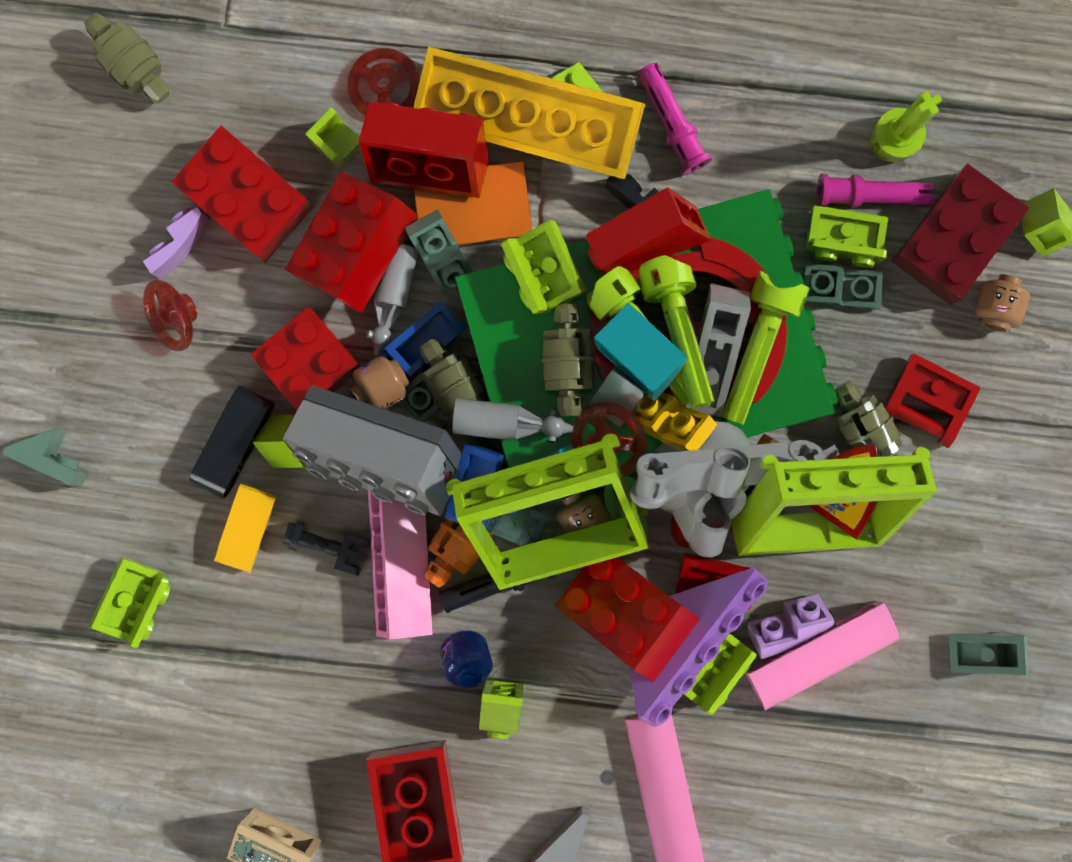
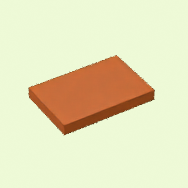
(494, 217)

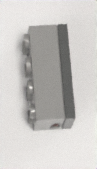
(374, 450)

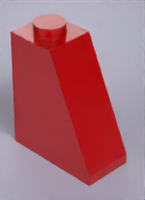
(649, 230)

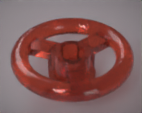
(381, 71)
(174, 312)
(595, 414)

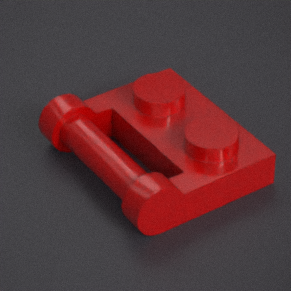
(936, 389)

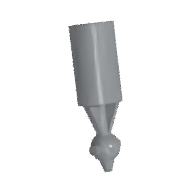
(392, 296)
(504, 421)

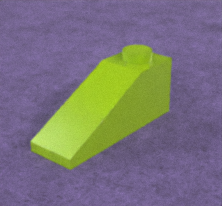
(501, 708)

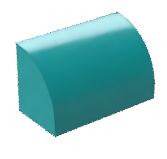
(640, 351)

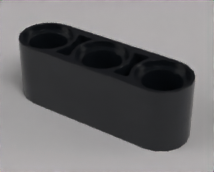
(231, 442)

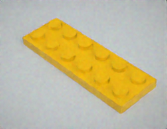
(534, 111)

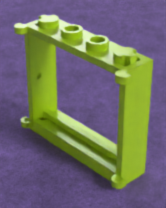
(896, 482)
(540, 483)

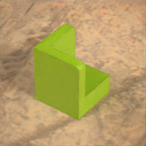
(333, 138)
(1047, 223)
(272, 445)

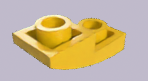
(673, 423)
(245, 528)

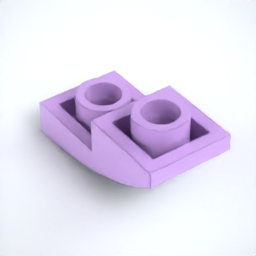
(186, 231)
(798, 623)

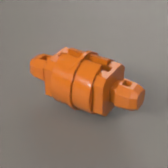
(452, 551)

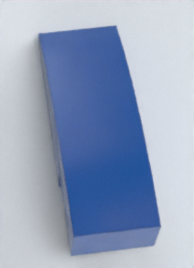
(436, 324)

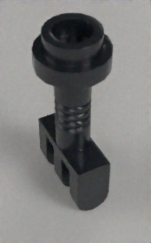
(342, 550)

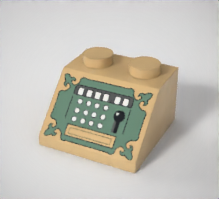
(271, 840)

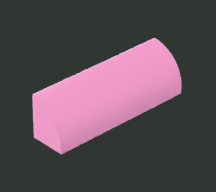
(399, 570)
(823, 656)
(664, 791)

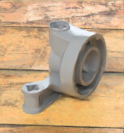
(710, 483)

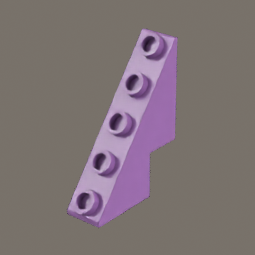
(721, 611)

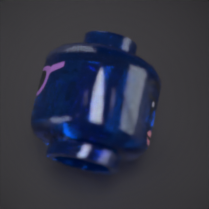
(466, 659)

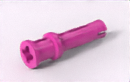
(680, 132)
(857, 191)

